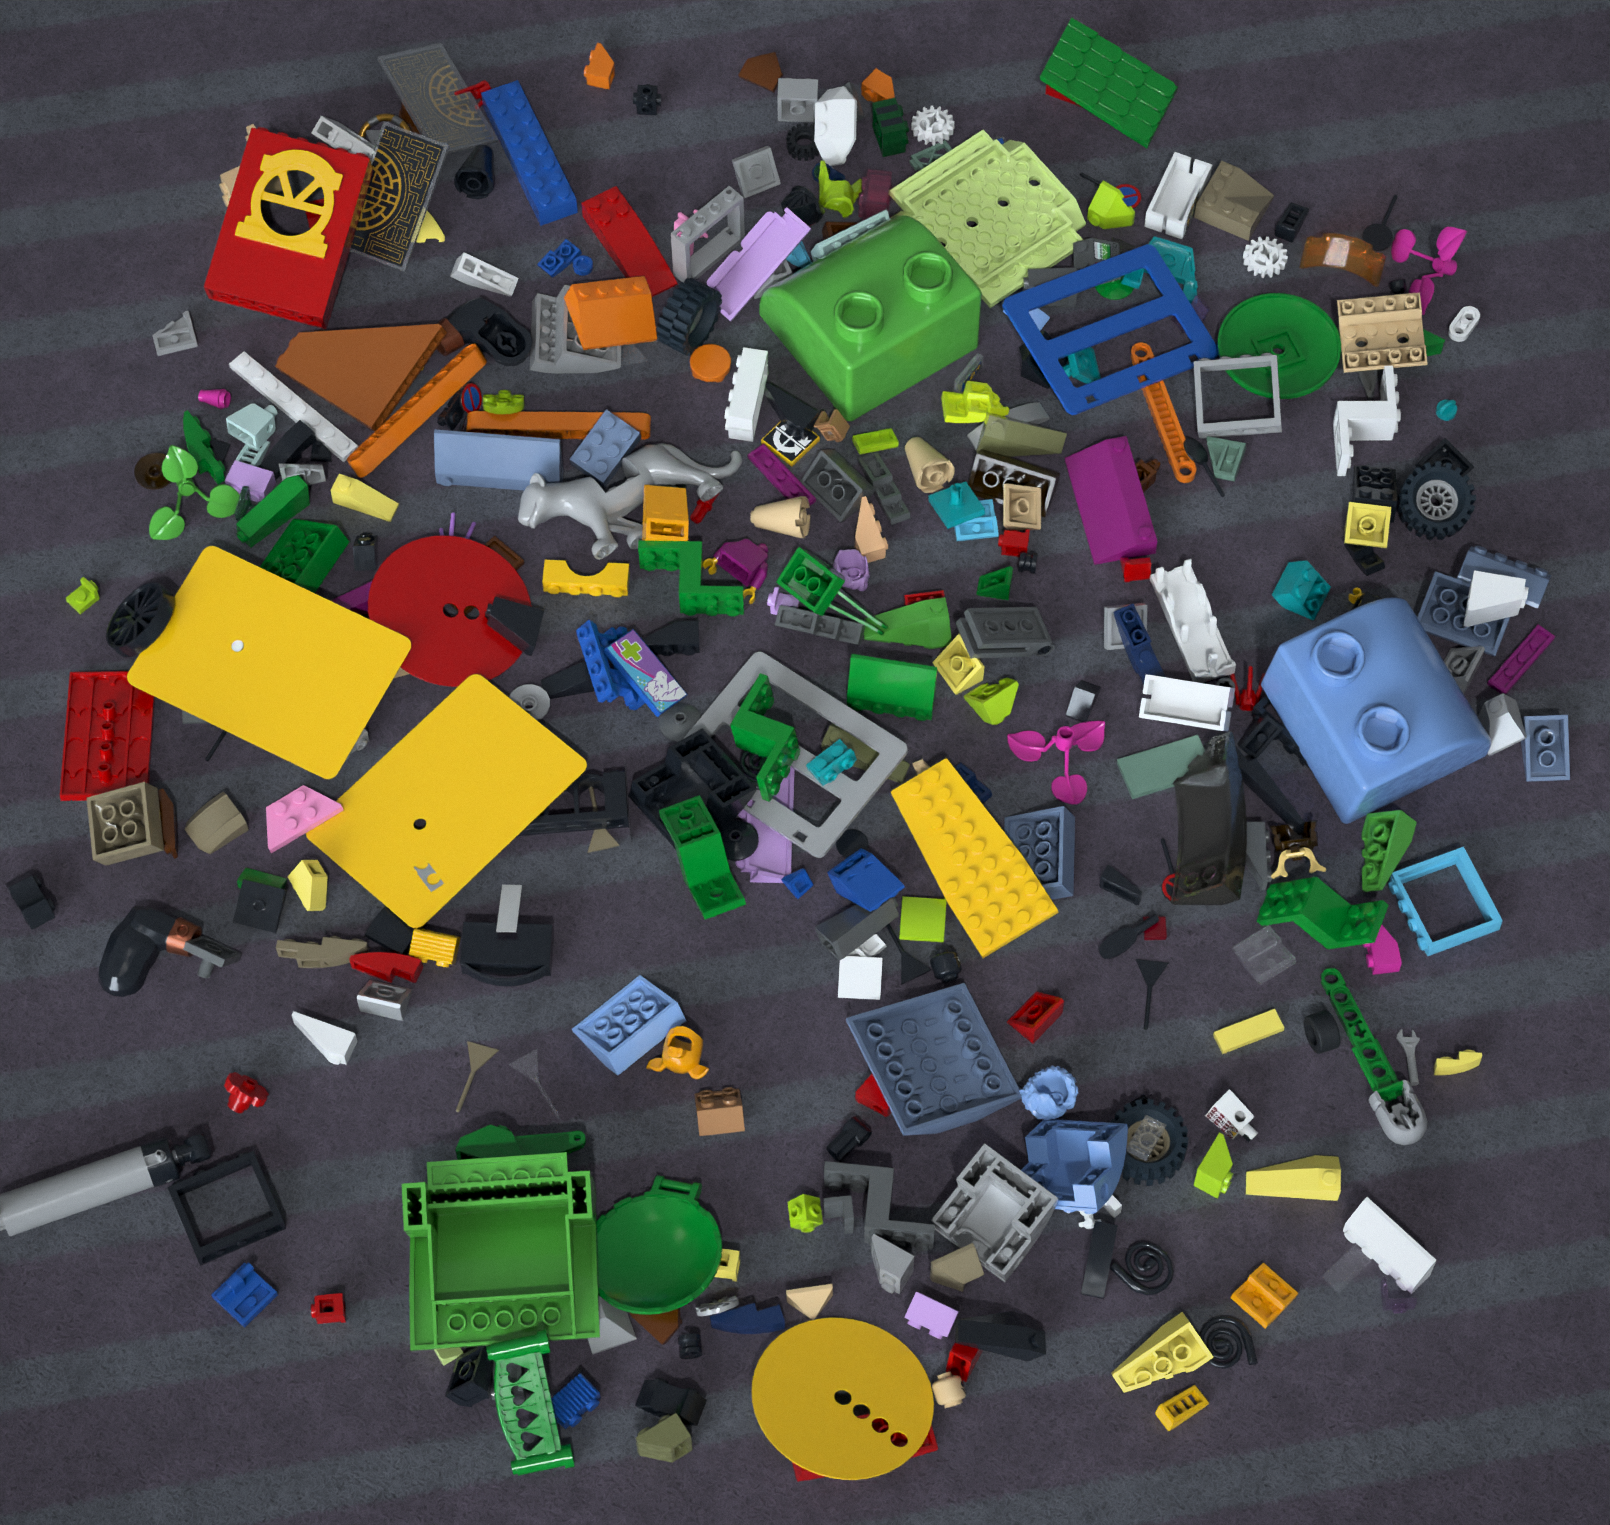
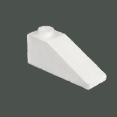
(483, 275)
(330, 1040)

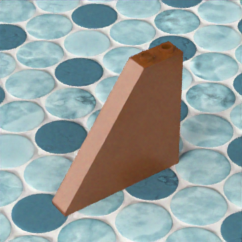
(361, 368)

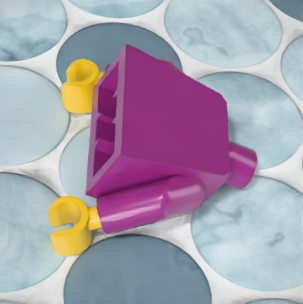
(744, 562)

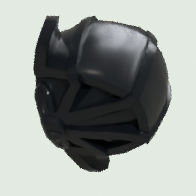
(803, 205)

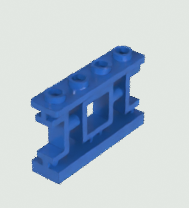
(606, 682)

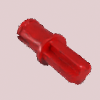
(701, 509)

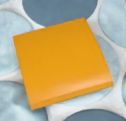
(1264, 1295)

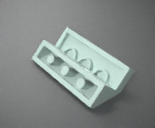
(836, 241)

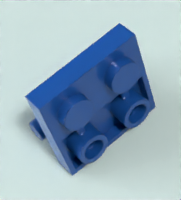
(244, 1294)

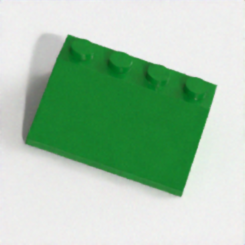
(306, 553)
(891, 687)

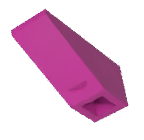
(1383, 954)

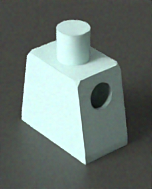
(252, 424)

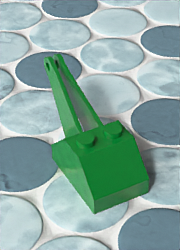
(816, 586)
(501, 1142)

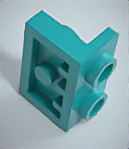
(831, 762)

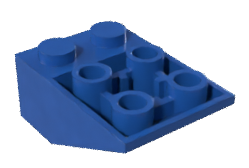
(864, 880)

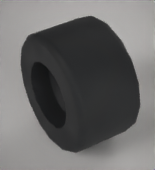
(1322, 1032)

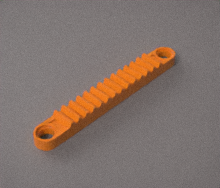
(1165, 419)

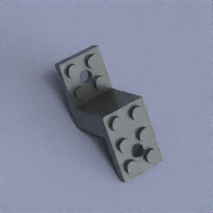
(879, 1184)

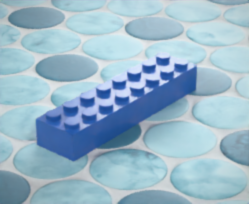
(529, 153)

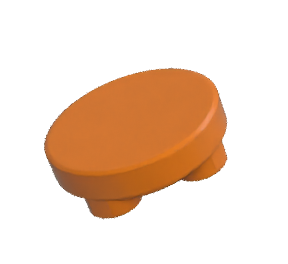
(710, 363)

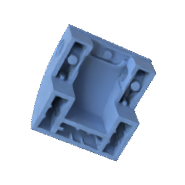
(1077, 1161)

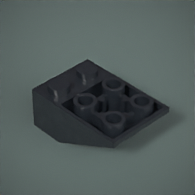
(1375, 487)

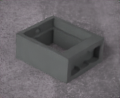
(1039, 276)

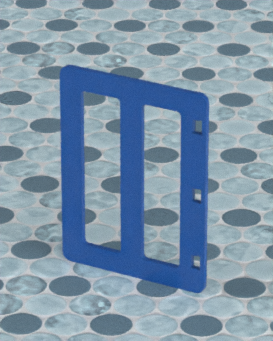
(1126, 381)

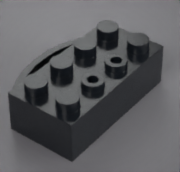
(506, 953)

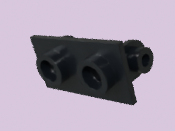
(452, 415)

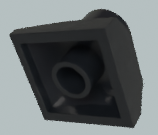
(1447, 453)

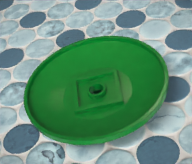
(1283, 322)

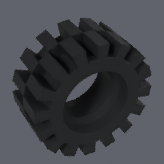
(798, 150)

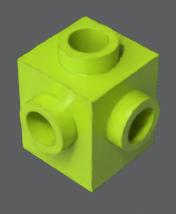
(805, 1213)

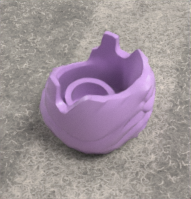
(853, 568)

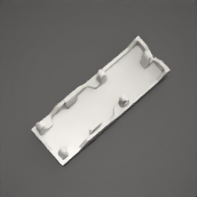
(1192, 623)

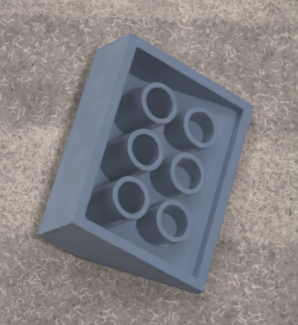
(1445, 611)
(1048, 846)

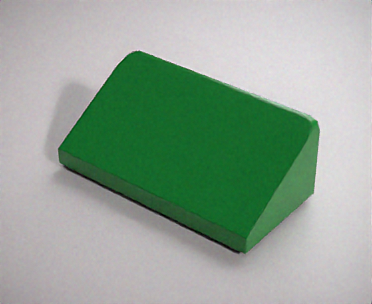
(261, 877)

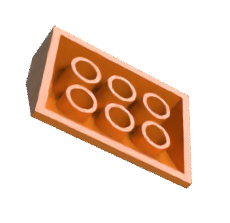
(612, 312)

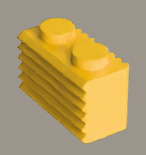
(434, 946)

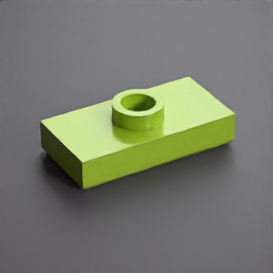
(875, 441)

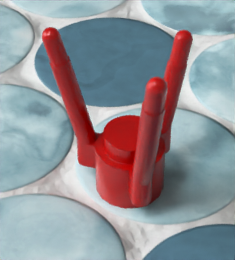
(476, 90)
(1248, 698)

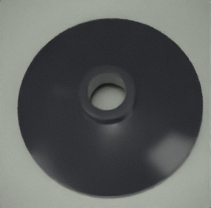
(742, 847)

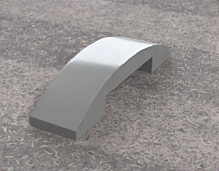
(1029, 413)

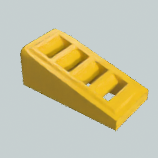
(1170, 1417)

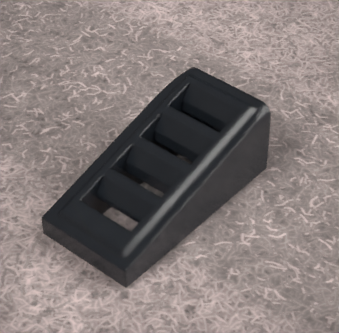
(1288, 232)
(1118, 885)

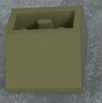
(665, 1441)

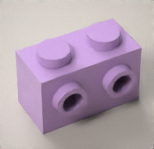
(259, 480)
(932, 1315)

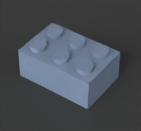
(604, 447)

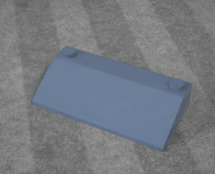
(495, 459)

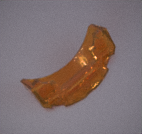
(1344, 253)

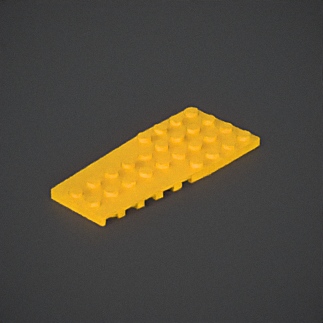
(972, 859)

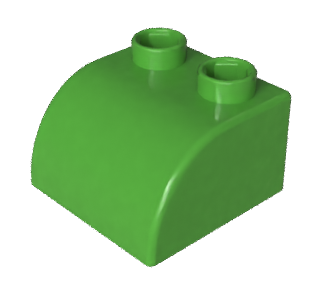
(876, 314)

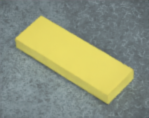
(1248, 1031)

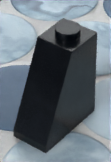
(515, 623)

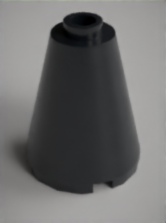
(476, 173)

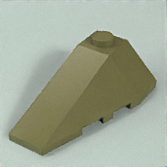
(864, 754)

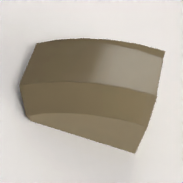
(216, 824)

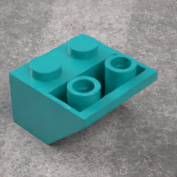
(1301, 589)

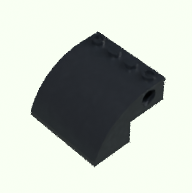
(693, 769)

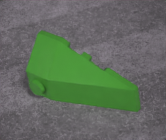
(915, 624)
(1385, 841)

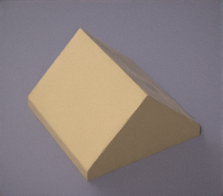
(1021, 507)

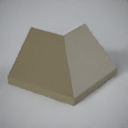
(957, 1268)

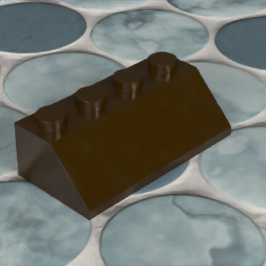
(995, 470)

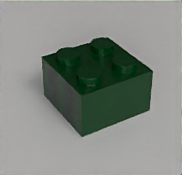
(889, 127)

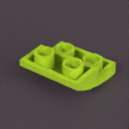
(923, 919)

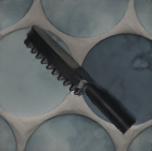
(1124, 938)

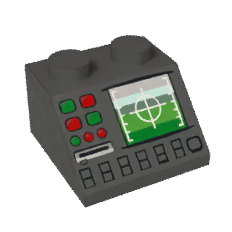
(1094, 251)

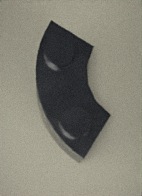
(30, 900)
(664, 1399)

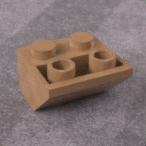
(719, 1111)

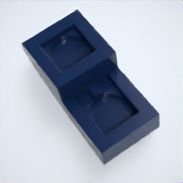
(977, 787)

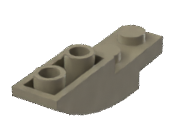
(331, 953)

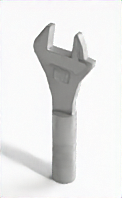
(1408, 1045)

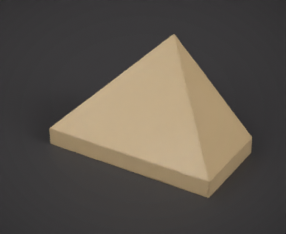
(810, 1299)

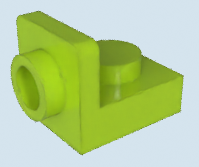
(83, 596)

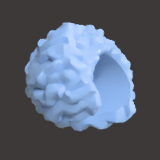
(1050, 1093)

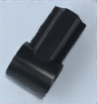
(852, 1135)

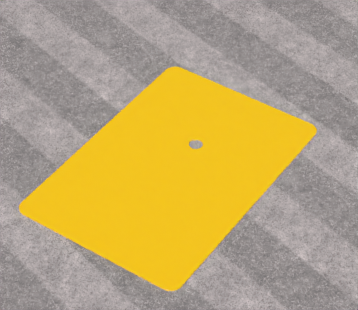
(304, 668)
(475, 777)

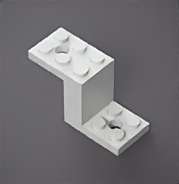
(1366, 420)

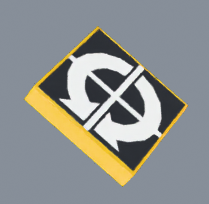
(786, 446)

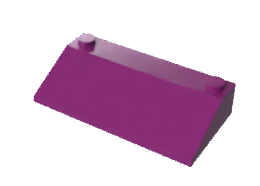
(1111, 501)

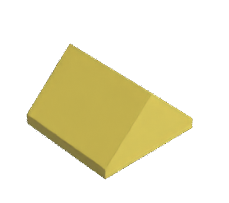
(1367, 525)
(957, 667)

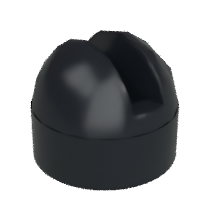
(1398, 286)

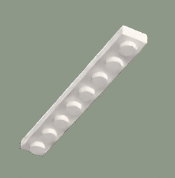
(292, 405)

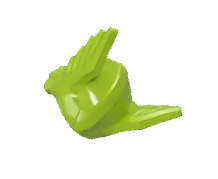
(837, 194)

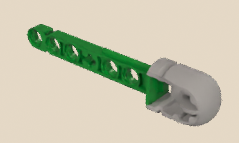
(1386, 1087)

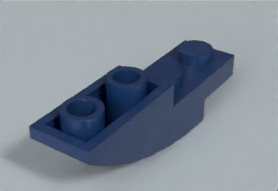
(1137, 642)

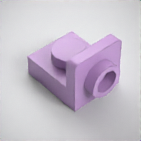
(777, 599)

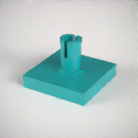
(1083, 366)
(956, 504)

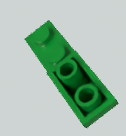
(199, 447)

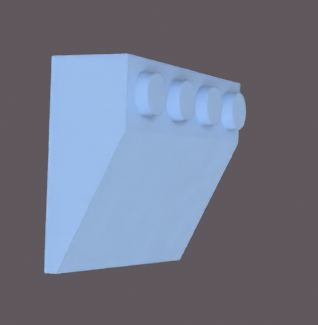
(629, 1024)

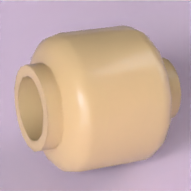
(949, 1390)

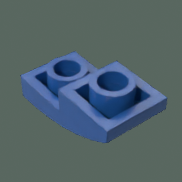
(562, 257)

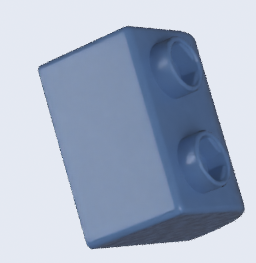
(1373, 707)

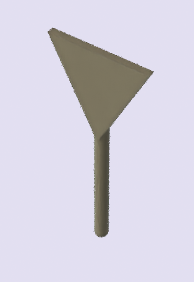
(601, 838)
(478, 1057)

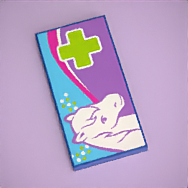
(645, 672)

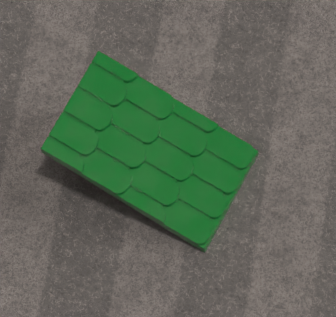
(1107, 83)

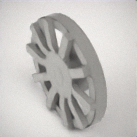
(717, 1306)

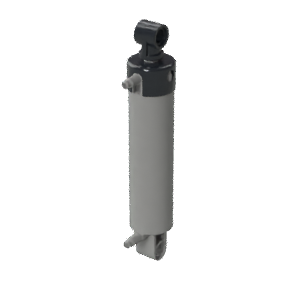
(98, 1183)

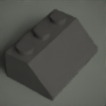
(836, 484)

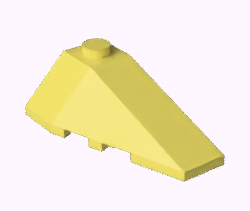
(1302, 1178)
(1167, 1352)

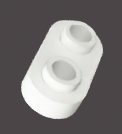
(1463, 325)

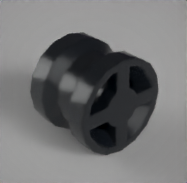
(1027, 562)
(690, 1346)

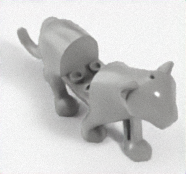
(603, 511)

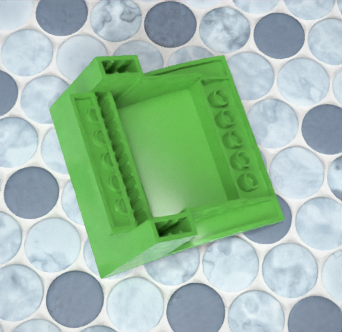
(497, 1263)

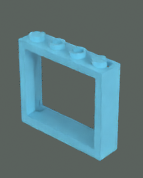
(1475, 886)

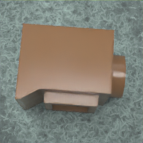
(832, 428)

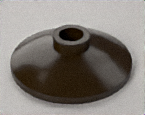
(147, 467)

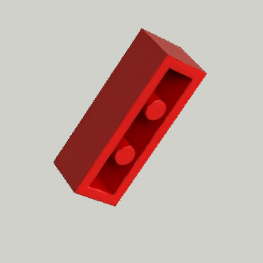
(914, 598)

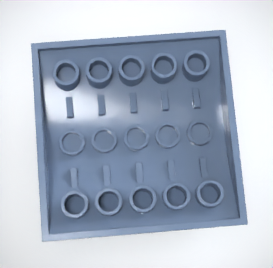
(934, 1061)

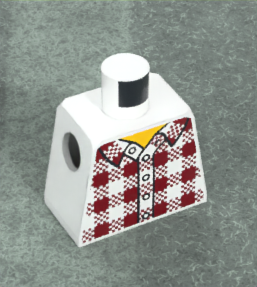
(1232, 1117)

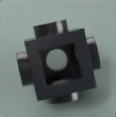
(647, 99)

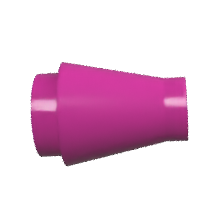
(217, 397)

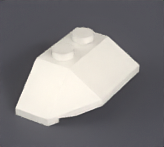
(835, 125)

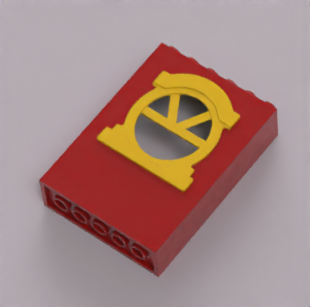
(278, 272)

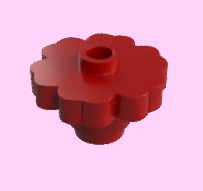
(244, 1092)

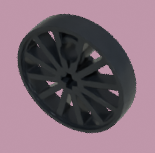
(140, 619)

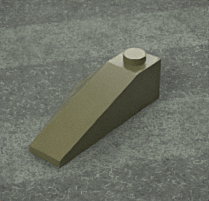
(1018, 438)

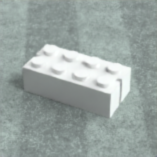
(1176, 195)
(747, 394)
(1187, 702)

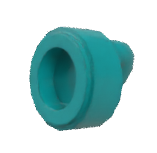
(1446, 410)

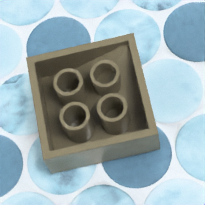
(1233, 201)
(125, 823)

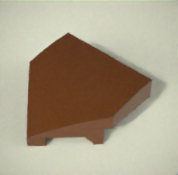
(762, 71)
(661, 1325)

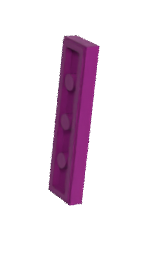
(778, 474)
(1521, 660)

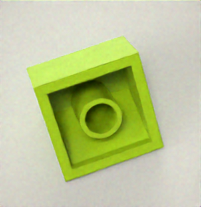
(1215, 1170)

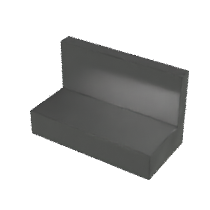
(840, 1207)

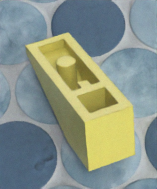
(362, 498)

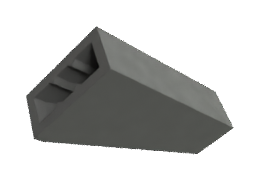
(854, 927)

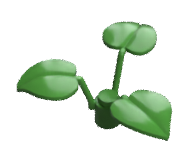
(180, 468)

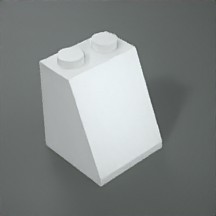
(1494, 598)

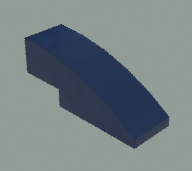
(749, 1320)

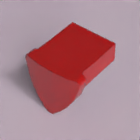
(1136, 568)

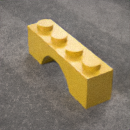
(610, 581)

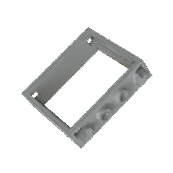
(725, 203)
(1243, 427)

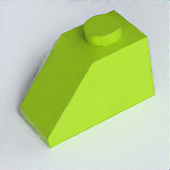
(1109, 209)
(994, 700)

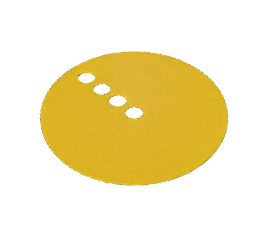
(798, 1407)

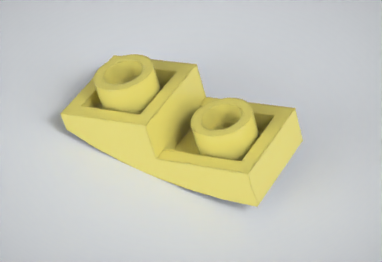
(1465, 1061)

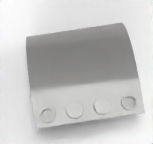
(995, 1211)

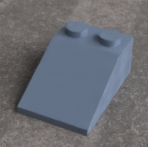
(1546, 748)

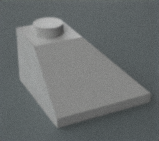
(1502, 722)
(614, 1328)

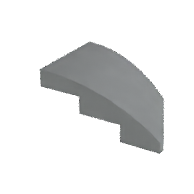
(308, 472)

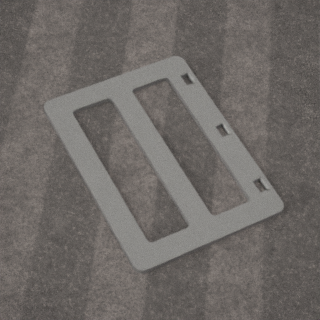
(853, 794)

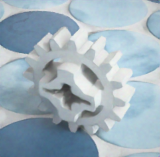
(932, 125)
(1264, 257)

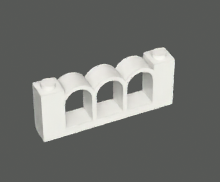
(340, 136)

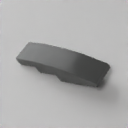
(886, 491)
(818, 625)

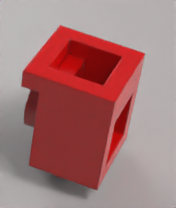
(1014, 542)
(329, 1301)

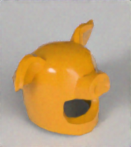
(679, 1055)

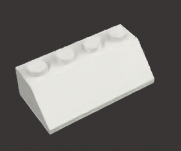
(1389, 1246)

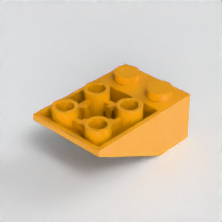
(665, 514)

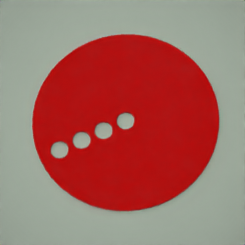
(441, 571)

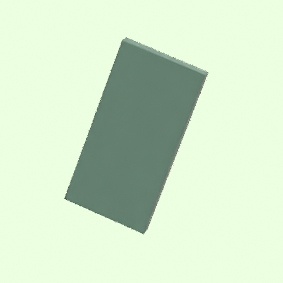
(1158, 767)

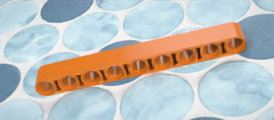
(416, 410)
(550, 424)

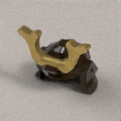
(1296, 846)

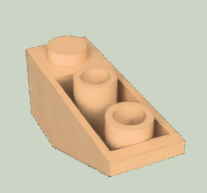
(868, 536)

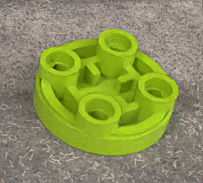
(503, 402)

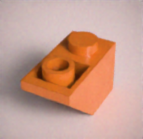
(600, 69)
(877, 87)

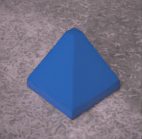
(798, 882)

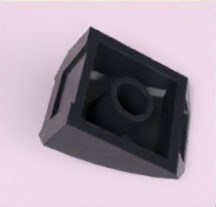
(471, 1378)

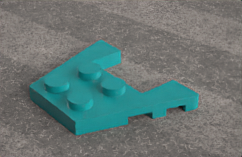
(1178, 260)

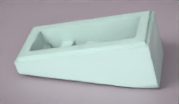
(258, 456)

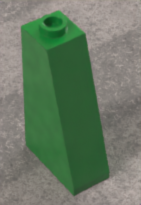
(274, 510)

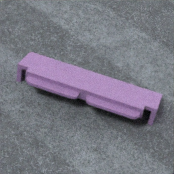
(761, 255)
(774, 851)

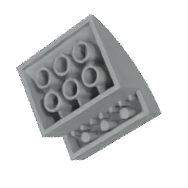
(557, 344)

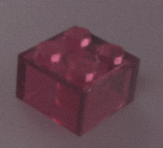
(875, 193)

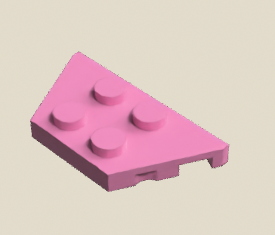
(297, 815)

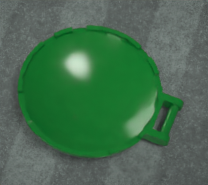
(657, 1249)

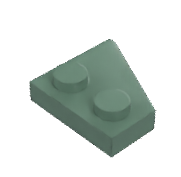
(1225, 457)

